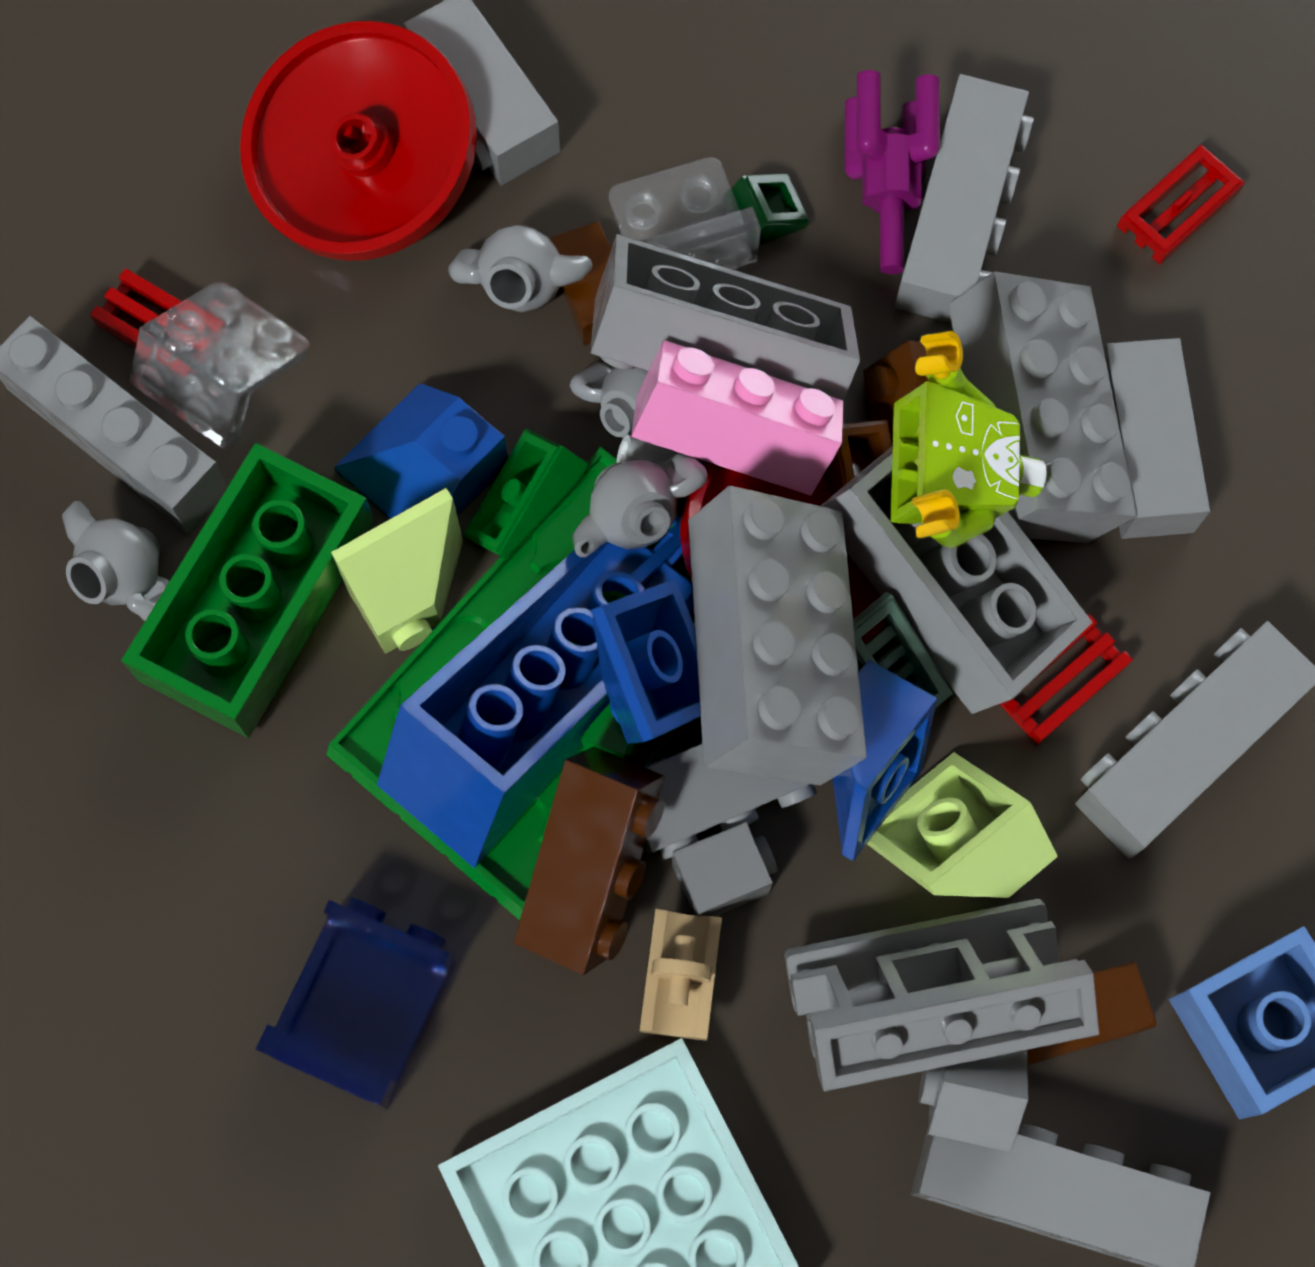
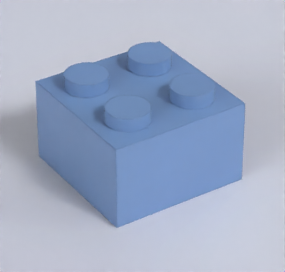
(1257, 1024)

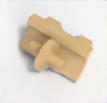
(680, 975)

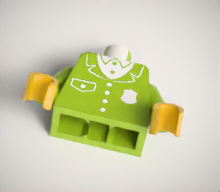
(955, 452)

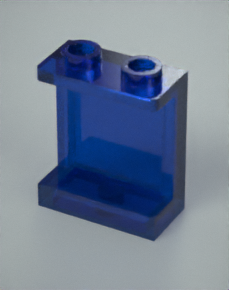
(360, 1002)

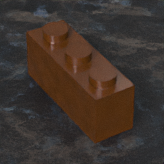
(590, 860)

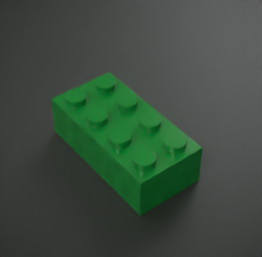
(249, 591)

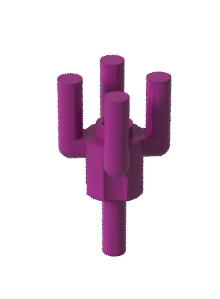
(891, 158)

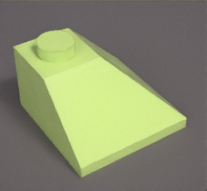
(404, 571)
(964, 834)

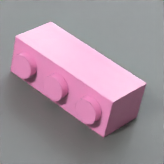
(738, 418)

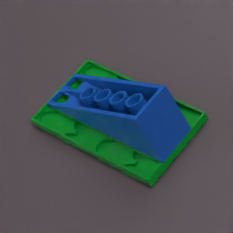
(500, 695)

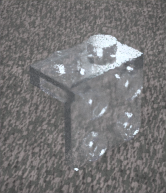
(688, 213)
(211, 357)

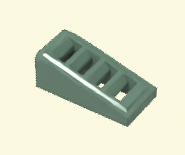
(908, 646)

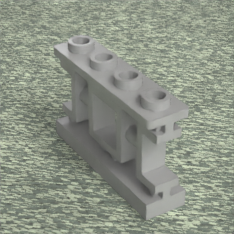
(939, 994)

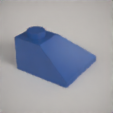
(423, 448)
(648, 661)
(896, 740)

